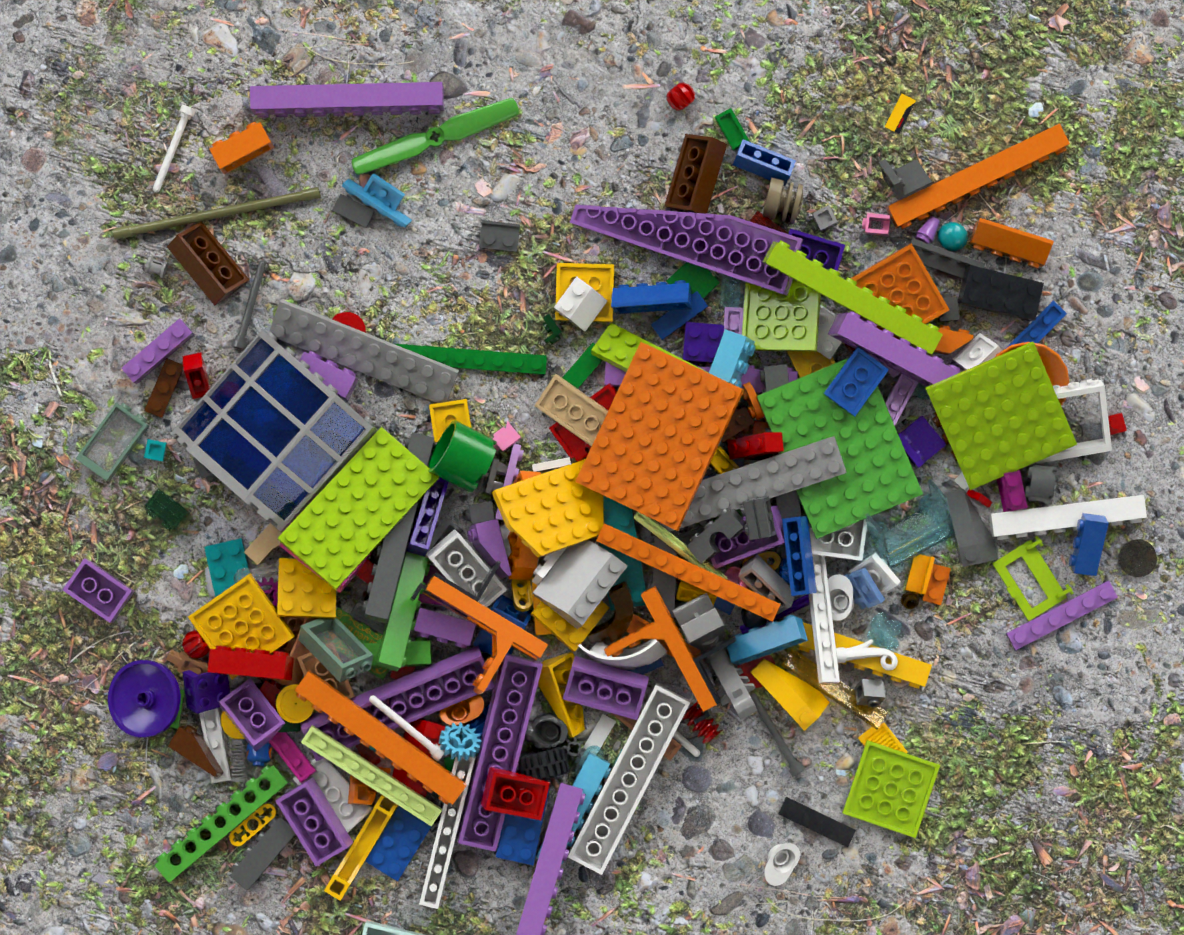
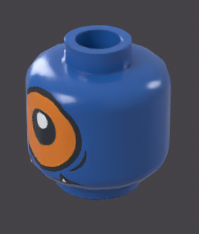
(261, 756)

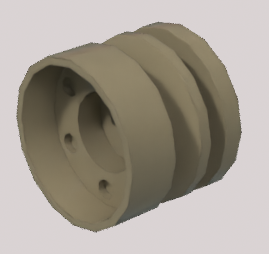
(783, 200)

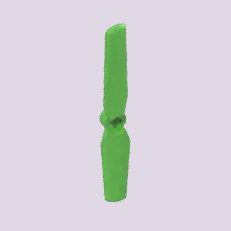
(453, 129)

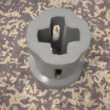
(156, 267)

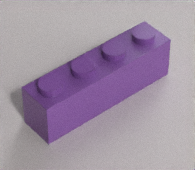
(157, 351)

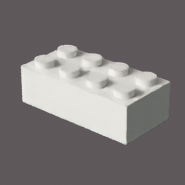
(464, 567)

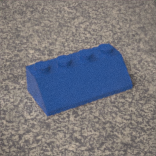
(651, 298)

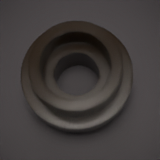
(910, 599)

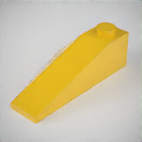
(553, 685)
(793, 694)

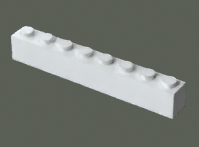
(1065, 516)
(446, 838)

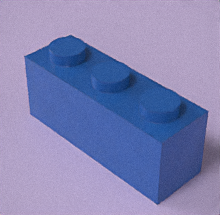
(763, 162)
(1088, 544)

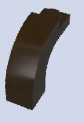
(621, 619)

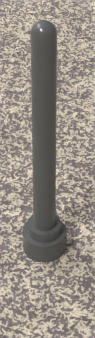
(240, 340)
(795, 766)

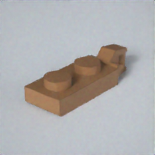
(184, 662)

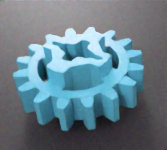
(460, 741)

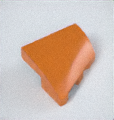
(360, 792)

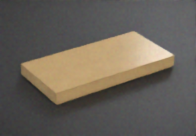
(572, 409)

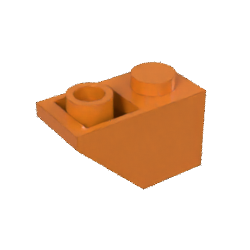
(952, 339)

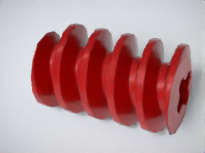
(706, 729)

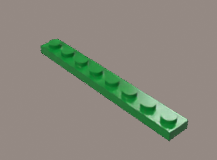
(483, 359)

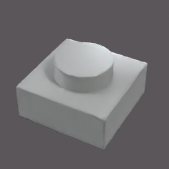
(824, 218)

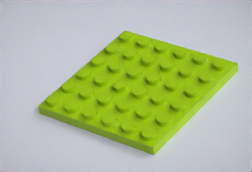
(1001, 415)

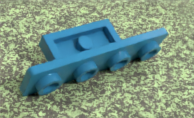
(380, 196)

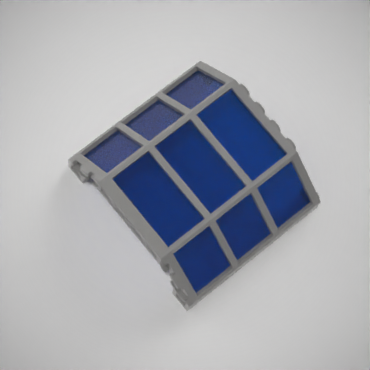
(273, 431)

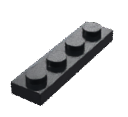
(816, 821)

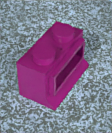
(1012, 491)

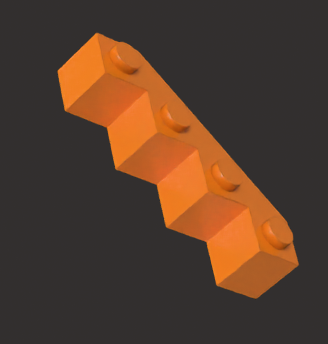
(521, 560)

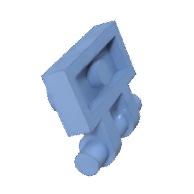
(864, 589)

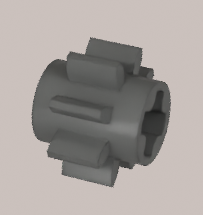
(574, 743)

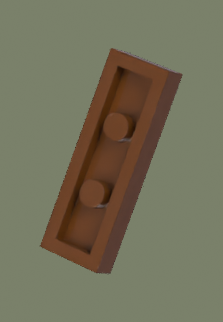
(164, 388)

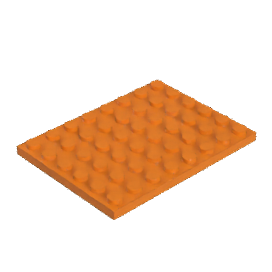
(659, 436)

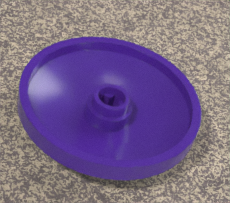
(144, 698)

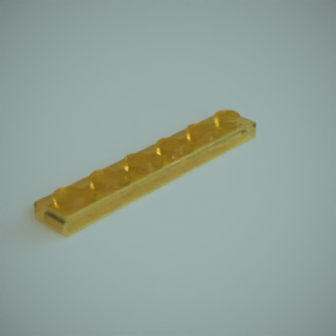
(838, 692)

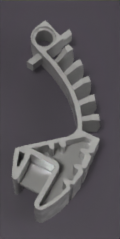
(703, 631)

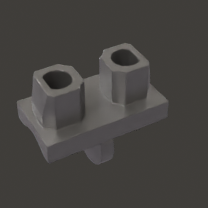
(496, 468)

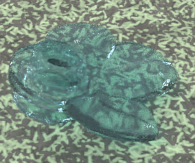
(886, 629)

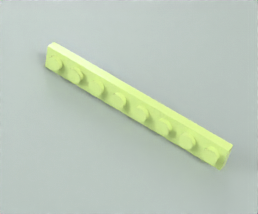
(371, 775)

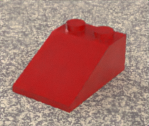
(514, 794)

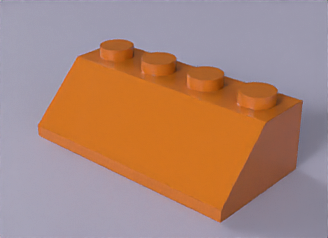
(1011, 243)

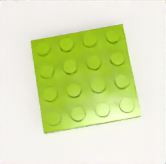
(780, 320)
(891, 788)

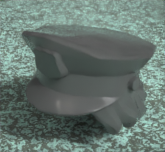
(547, 732)

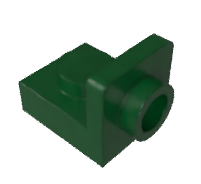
(550, 325)

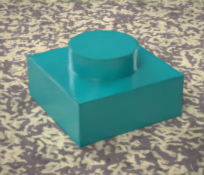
(155, 450)

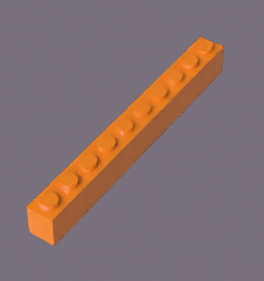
(977, 176)
(688, 572)
(381, 737)

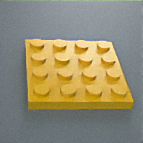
(241, 619)

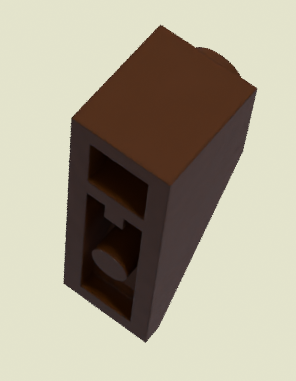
(194, 748)

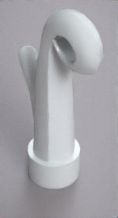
(861, 651)

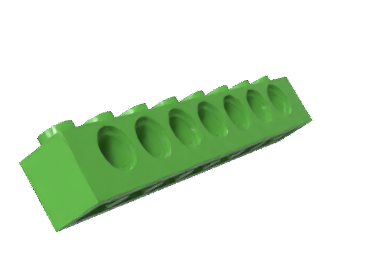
(171, 870)

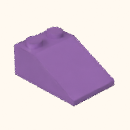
(489, 543)

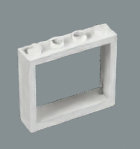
(1092, 446)

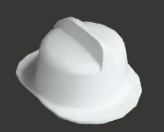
(840, 596)
(781, 862)

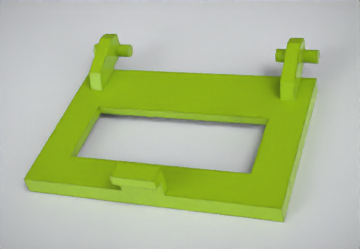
(1041, 573)

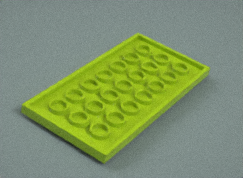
(358, 508)

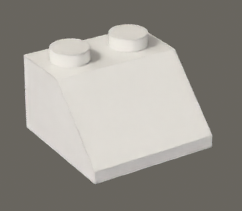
(580, 304)

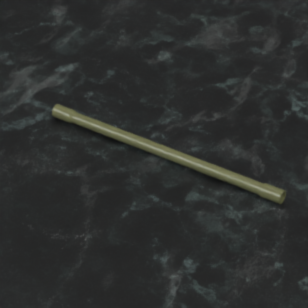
(129, 231)

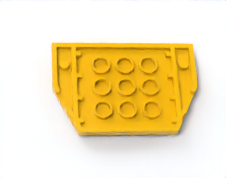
(551, 510)

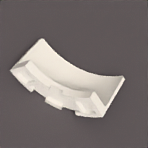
(630, 658)

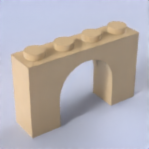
(264, 544)

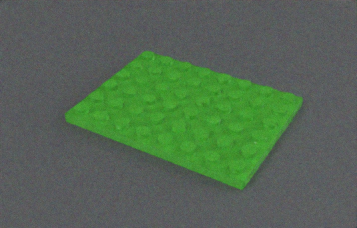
(869, 445)

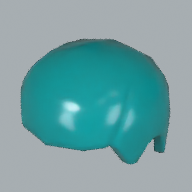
(952, 236)

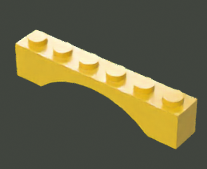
(361, 847)

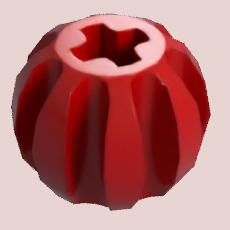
(680, 96)
(195, 645)

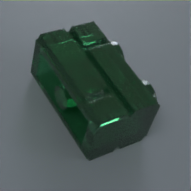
(166, 509)

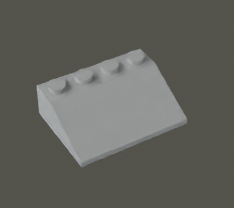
(579, 581)

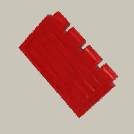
(570, 442)

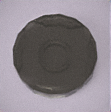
(1137, 558)

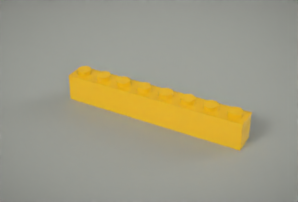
(907, 669)

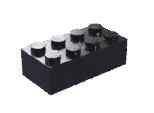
(1000, 293)

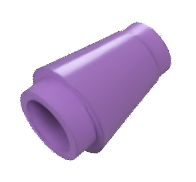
(928, 230)

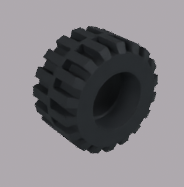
(544, 763)

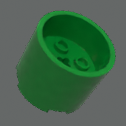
(462, 456)

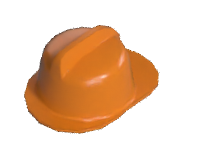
(463, 711)

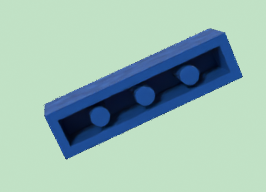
(799, 555)

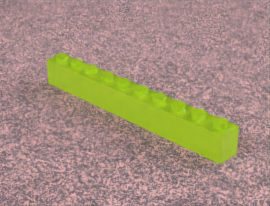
(852, 297)

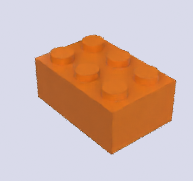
(241, 147)

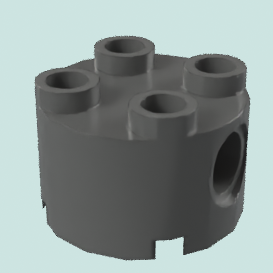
(1041, 483)

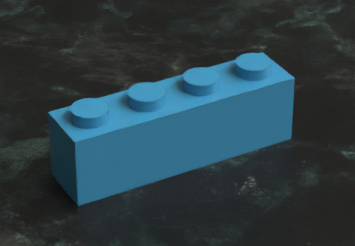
(767, 640)

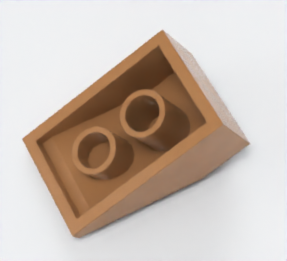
(310, 662)

